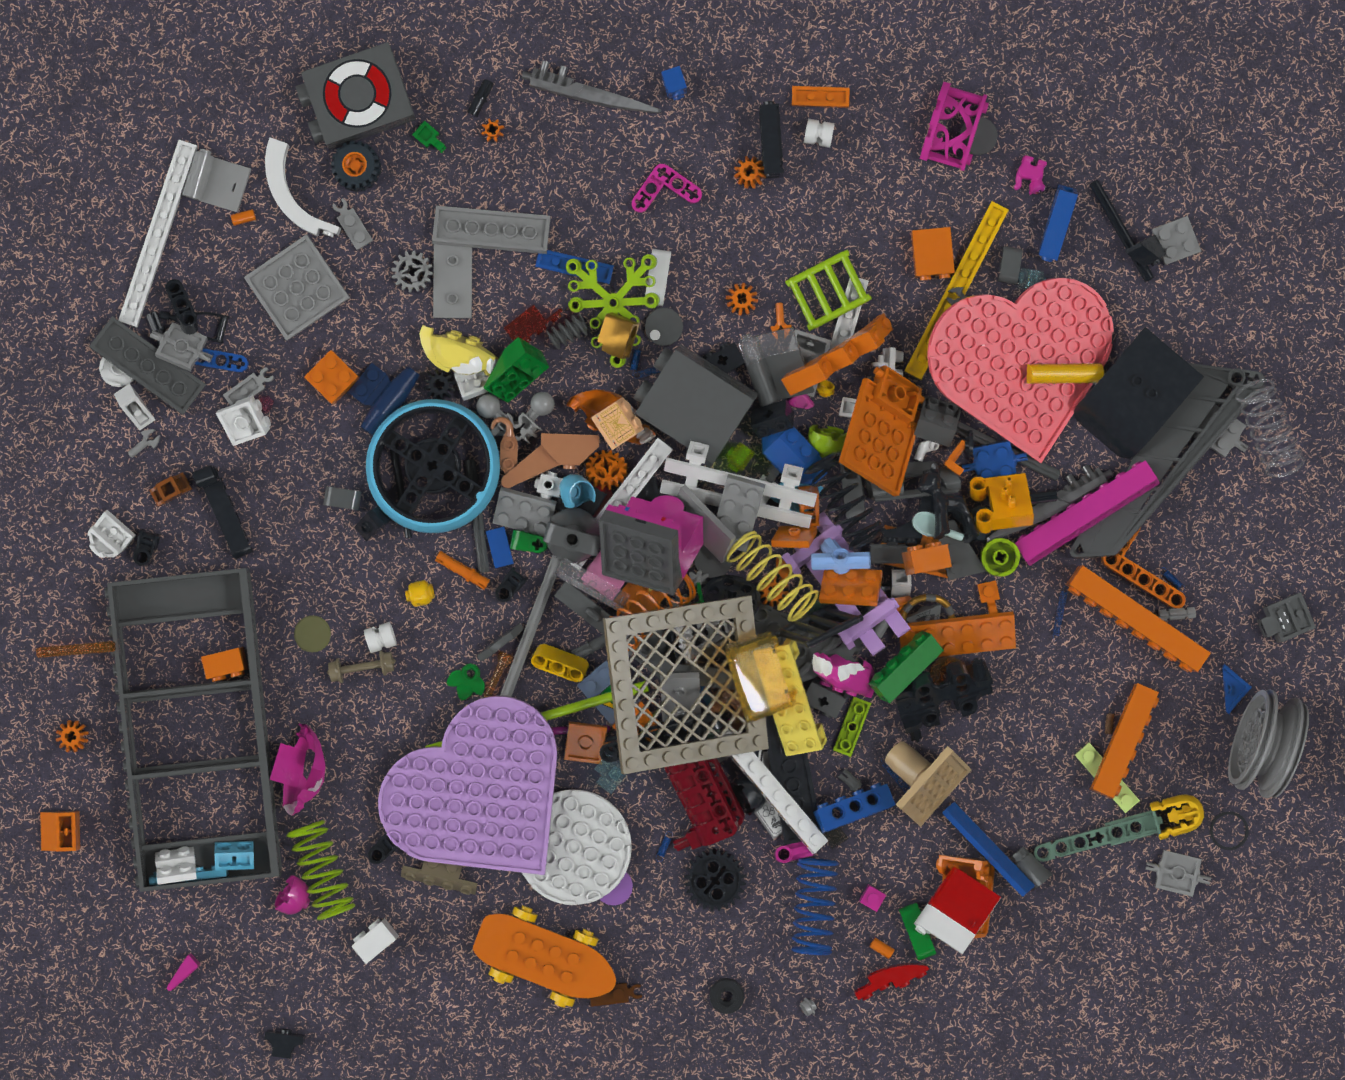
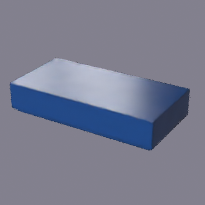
(499, 547)

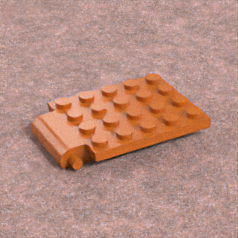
(883, 429)

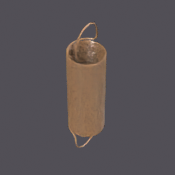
(1109, 724)

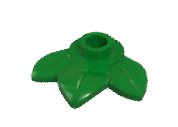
(465, 684)

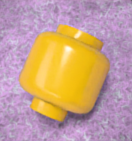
(420, 593)

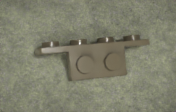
(440, 875)

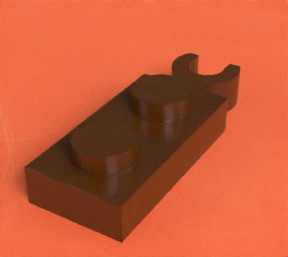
(618, 995)

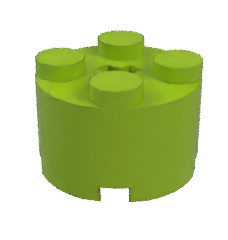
(1009, 562)

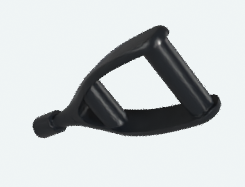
(221, 328)

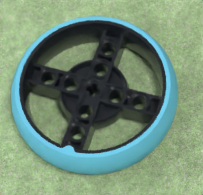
(403, 511)

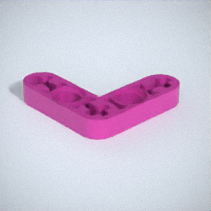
(660, 182)

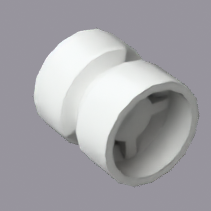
(819, 133)
(380, 637)

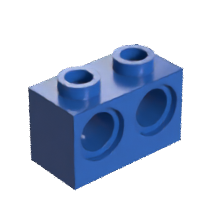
(674, 83)

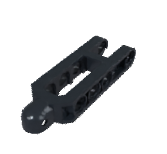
(611, 741)

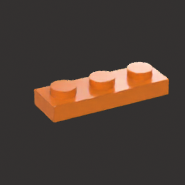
(820, 96)

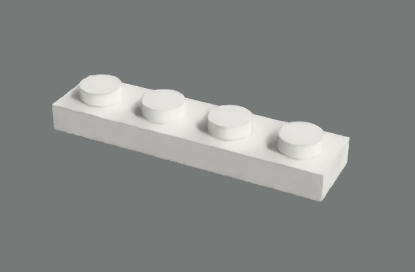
(847, 322)

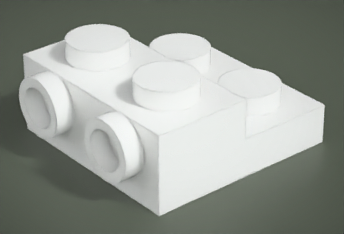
(244, 420)
(175, 865)

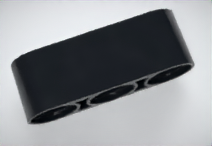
(182, 314)

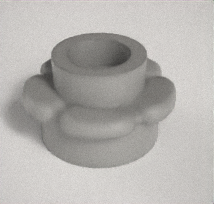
(808, 1007)

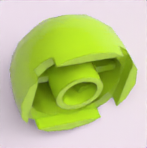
(826, 439)

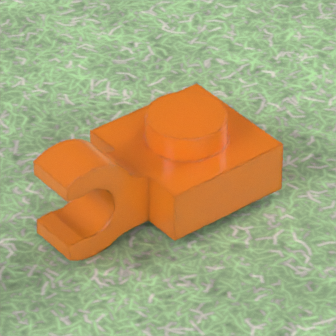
(989, 593)

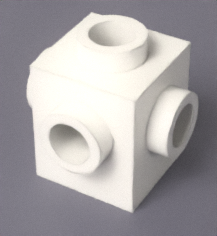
(545, 492)

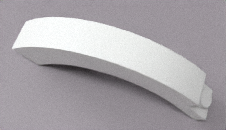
(275, 173)

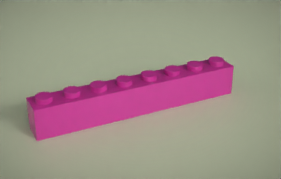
(1087, 512)

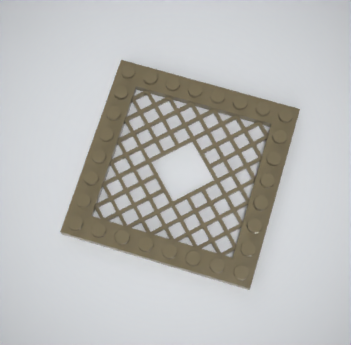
(624, 705)

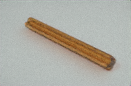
(75, 649)

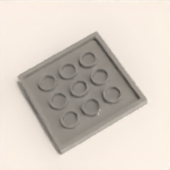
(297, 287)

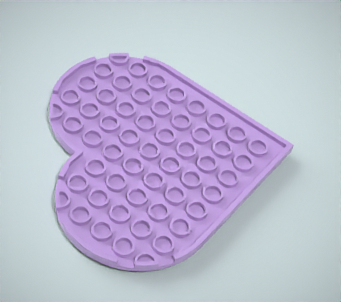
(480, 794)

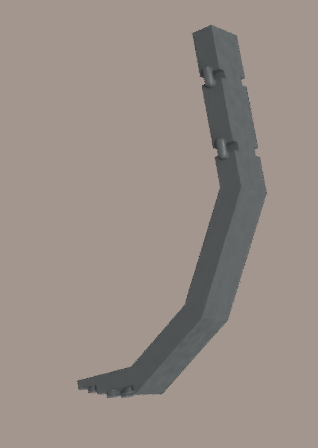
(594, 615)

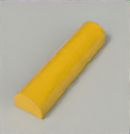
(1064, 373)

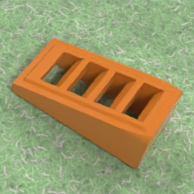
(814, 522)

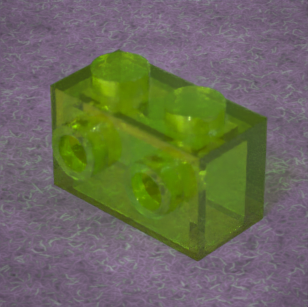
(739, 457)

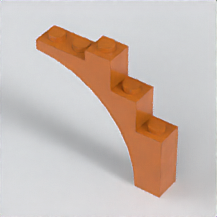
(842, 355)

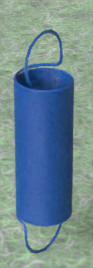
(635, 360)
(1172, 579)
(663, 848)

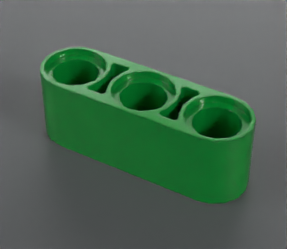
(921, 943)

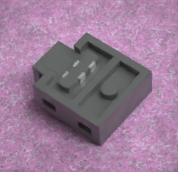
(1286, 618)

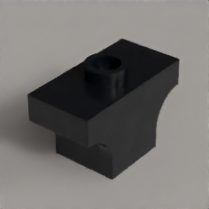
(372, 523)
(283, 1042)

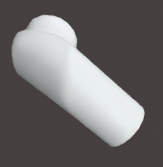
(923, 448)

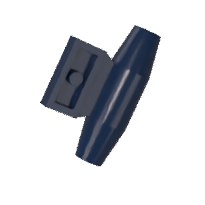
(382, 395)

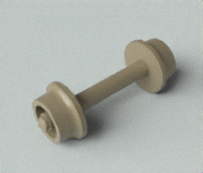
(336, 670)

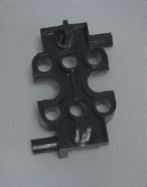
(916, 711)

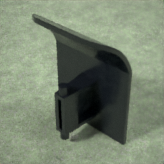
(1137, 395)

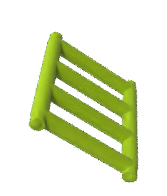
(829, 314)

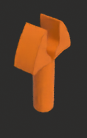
(780, 318)

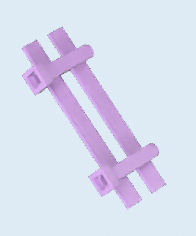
(885, 609)

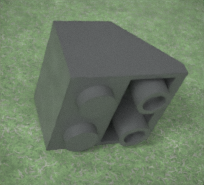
(937, 421)

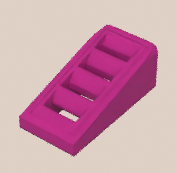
(188, 966)

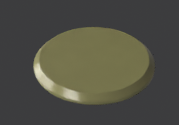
(312, 633)

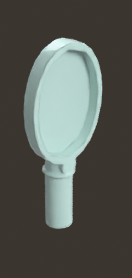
(925, 524)

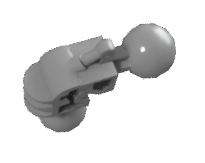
(541, 405)

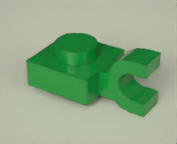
(428, 136)

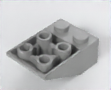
(811, 348)

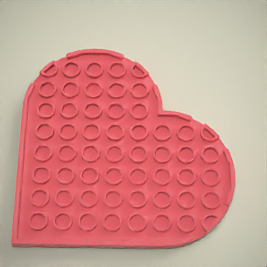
(984, 348)

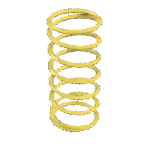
(784, 582)

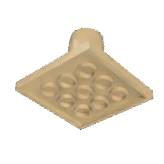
(928, 781)

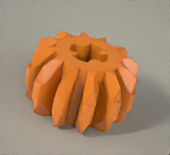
(743, 177)
(734, 298)
(765, 592)
(75, 743)

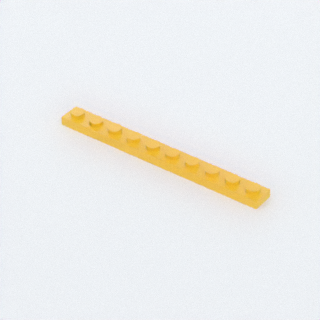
(962, 278)

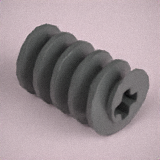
(568, 331)

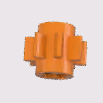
(489, 134)

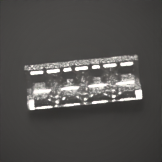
(592, 584)

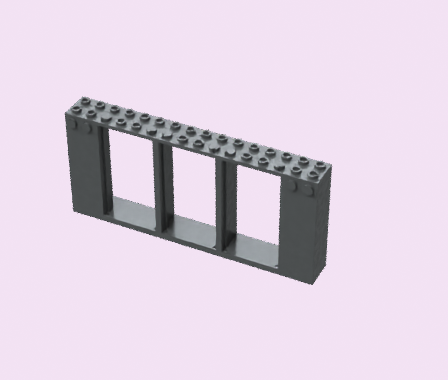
(183, 599)

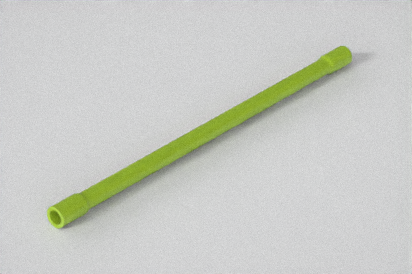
(575, 707)

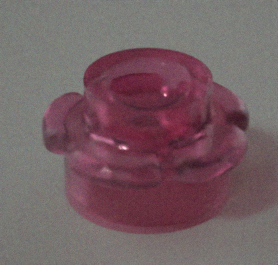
(266, 401)

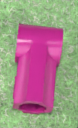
(795, 851)

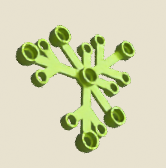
(590, 282)

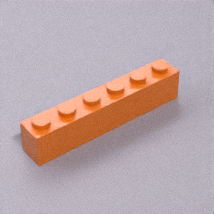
(1124, 740)

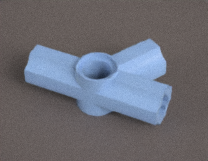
(838, 558)

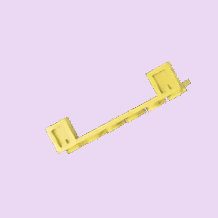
(796, 724)

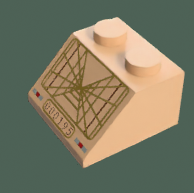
(617, 423)

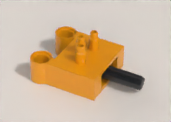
(1008, 501)

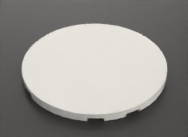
(585, 849)

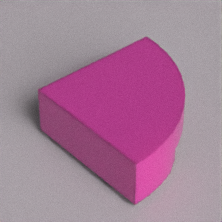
(801, 401)

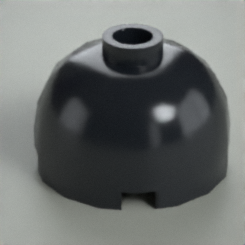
(748, 795)

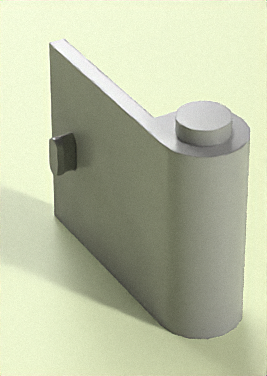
(214, 180)

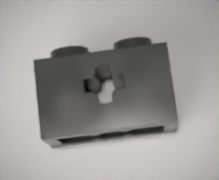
(833, 703)

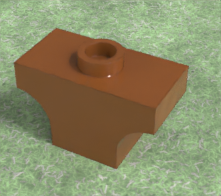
(170, 489)

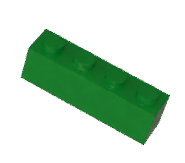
(905, 666)

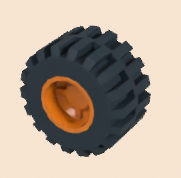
(356, 166)

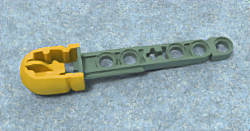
(1149, 826)

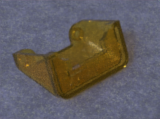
(758, 676)

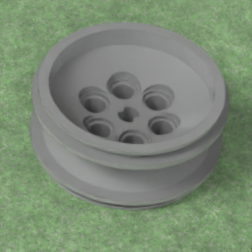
(1268, 743)

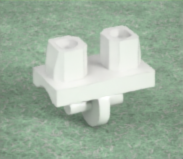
(888, 358)

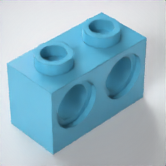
(234, 855)

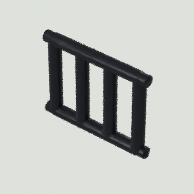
(821, 635)

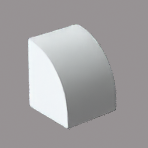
(900, 584)

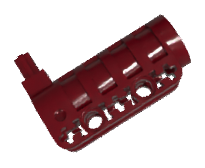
(705, 803)

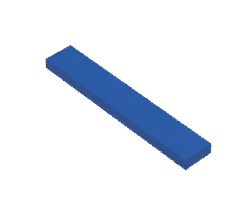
(988, 849)

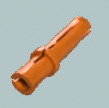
(462, 570)

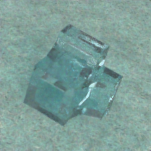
(610, 775)

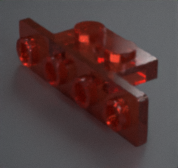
(529, 323)

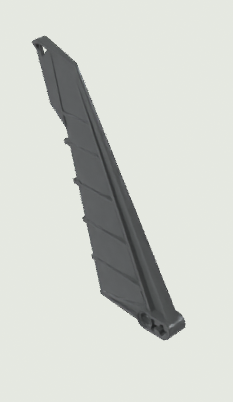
(1163, 449)

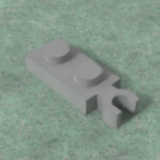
(353, 226)
(249, 386)

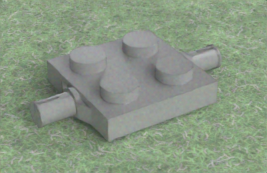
(181, 348)
(1229, 438)
(1178, 873)

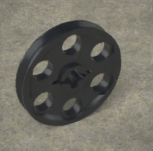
(733, 591)

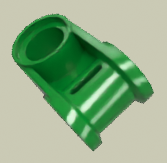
(525, 542)

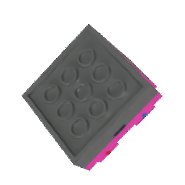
(650, 542)

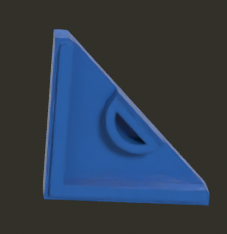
(1234, 688)

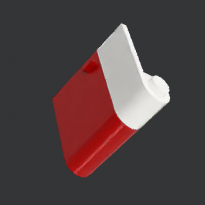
(957, 910)

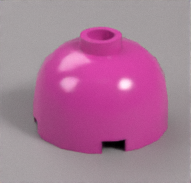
(293, 896)

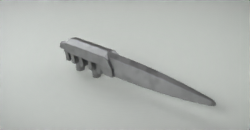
(565, 87)
(1067, 496)

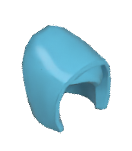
(576, 490)

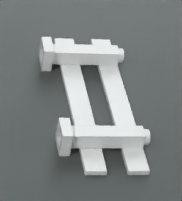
(786, 493)

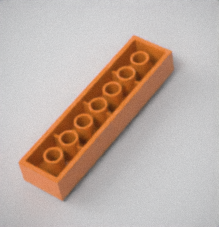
(1138, 619)

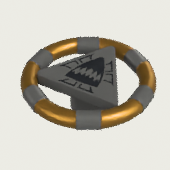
(926, 612)

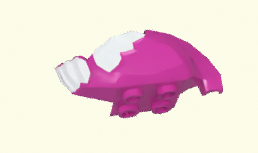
(844, 674)
(290, 768)

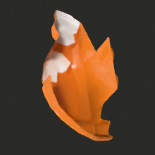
(595, 401)

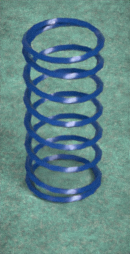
(814, 949)

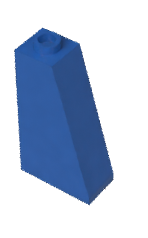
(1058, 222)

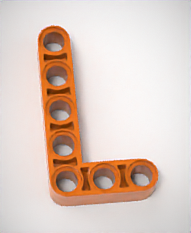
(1136, 571)

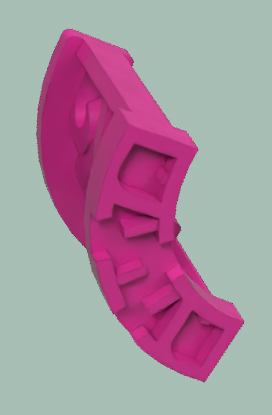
(946, 100)

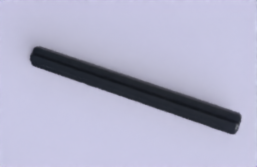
(1118, 225)

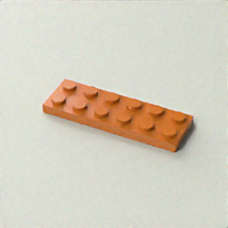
(968, 633)

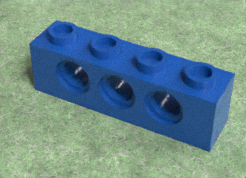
(828, 822)

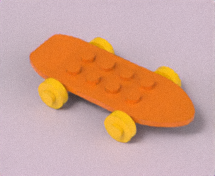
(543, 957)

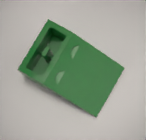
(515, 370)

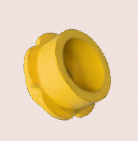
(825, 388)

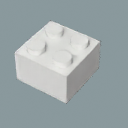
(375, 940)

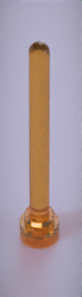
(503, 660)

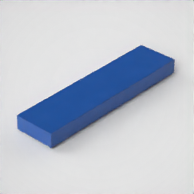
(557, 262)

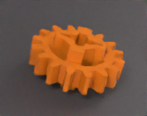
(597, 473)

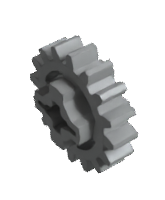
(414, 279)

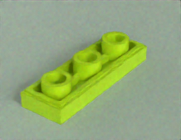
(848, 738)

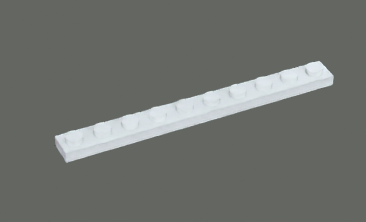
(157, 233)

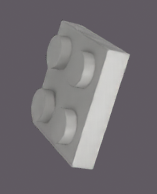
(1177, 240)

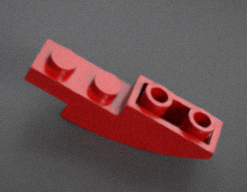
(898, 974)

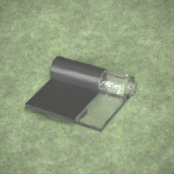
(769, 360)

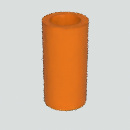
(243, 217)
(881, 948)

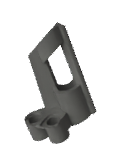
(950, 482)

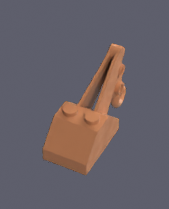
(553, 451)

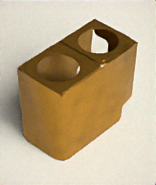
(618, 335)

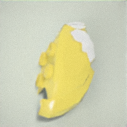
(457, 352)

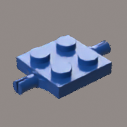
(994, 460)

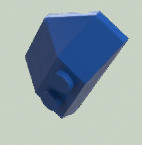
(791, 449)

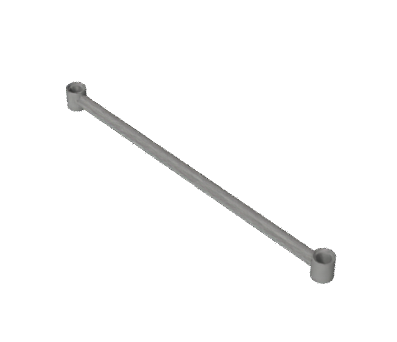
(532, 624)

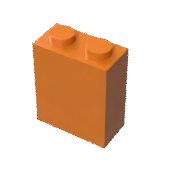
(932, 253)

